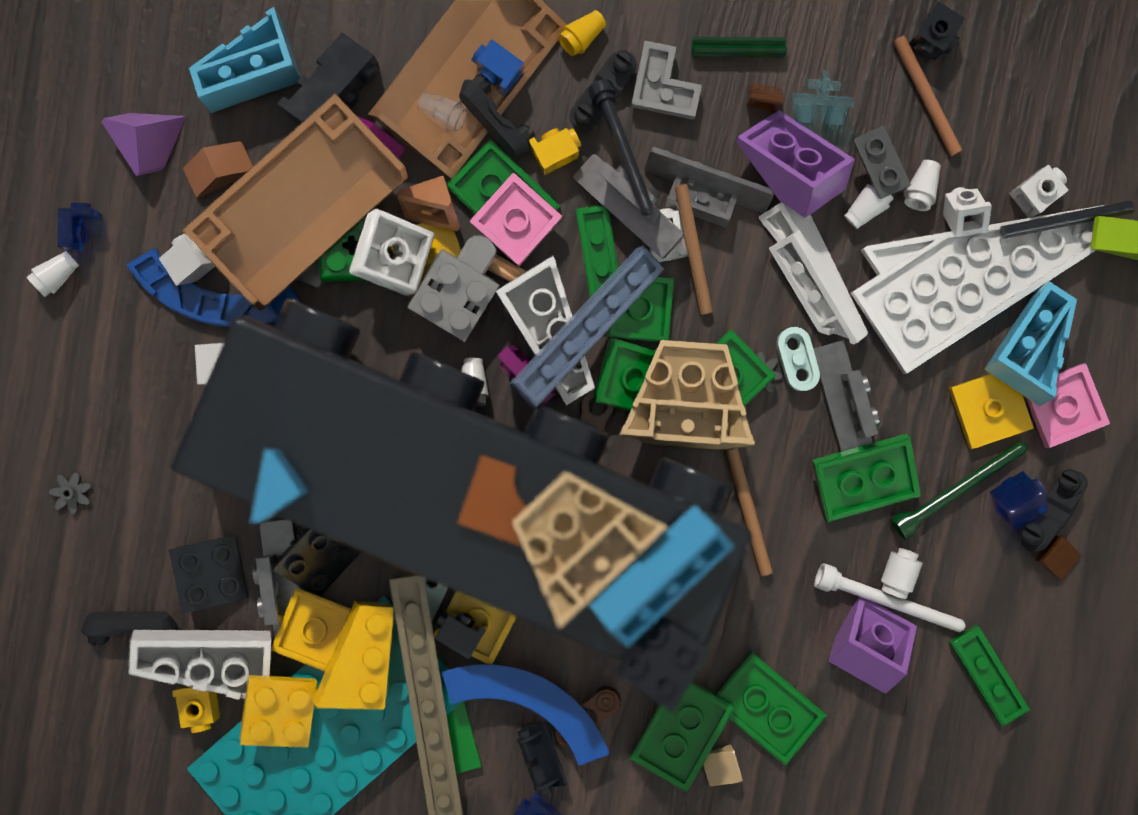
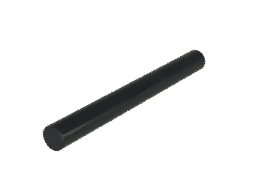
(1066, 219)

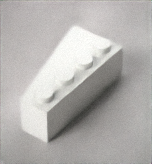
(540, 310)
(201, 658)

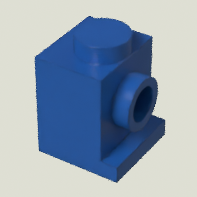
(498, 66)

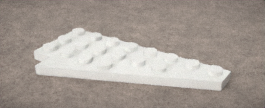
(947, 285)

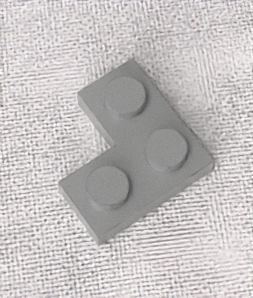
(656, 90)

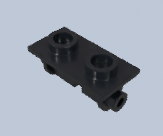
(538, 746)

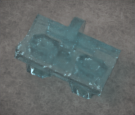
(836, 105)

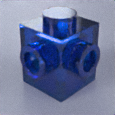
(1019, 499)

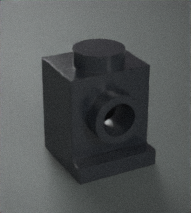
(459, 632)

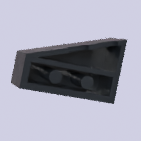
(341, 71)

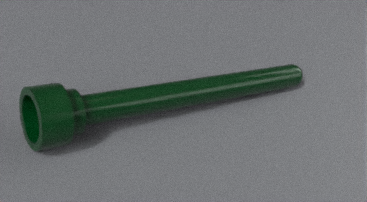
(907, 523)

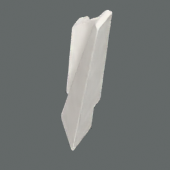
(812, 273)

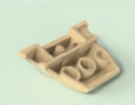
(690, 399)
(581, 542)

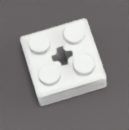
(409, 243)

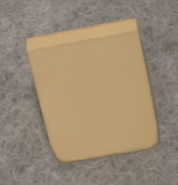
(722, 767)

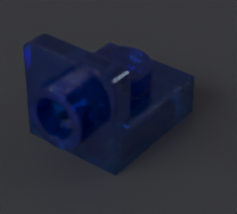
(71, 230)

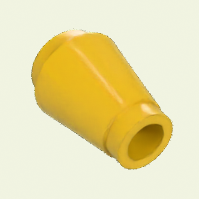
(581, 33)

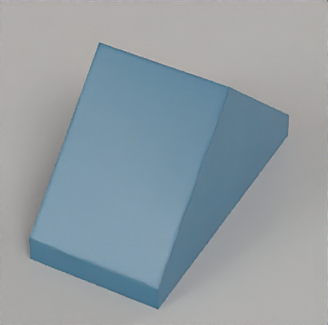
(276, 486)

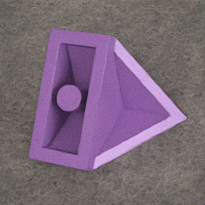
(144, 139)

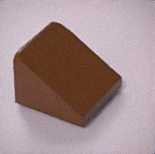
(764, 97)
(1058, 557)

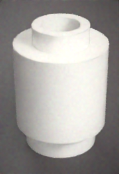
(901, 573)

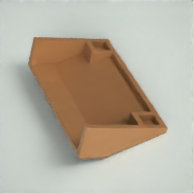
(444, 62)
(297, 202)

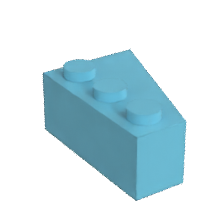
(247, 66)
(1035, 345)

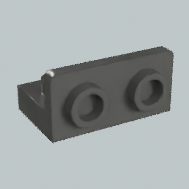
(881, 163)

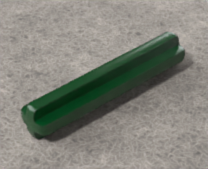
(739, 46)

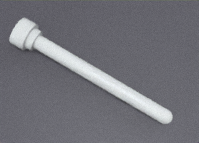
(830, 579)

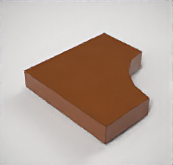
(493, 501)

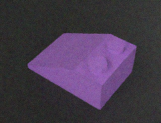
(796, 162)

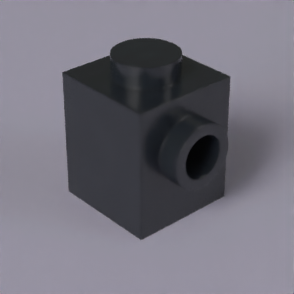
(937, 32)

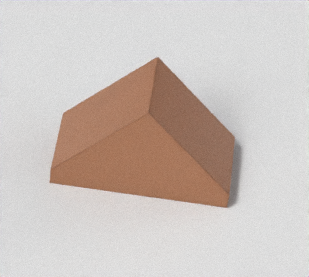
(217, 167)
(429, 204)

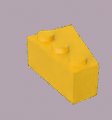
(360, 662)

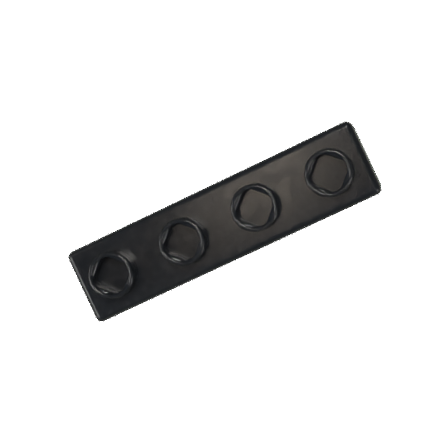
(398, 456)

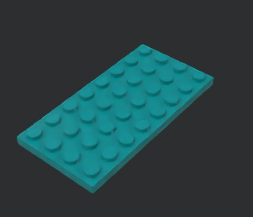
(342, 755)

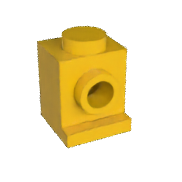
(555, 149)
(206, 702)

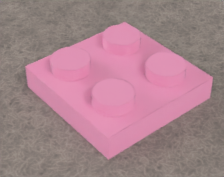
(516, 219)
(1072, 411)

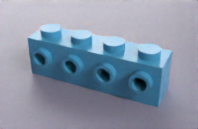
(661, 576)

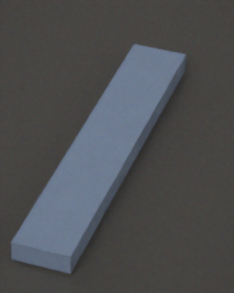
(586, 327)

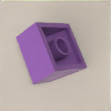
(874, 645)

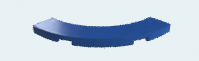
(200, 303)
(534, 693)

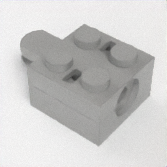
(458, 288)

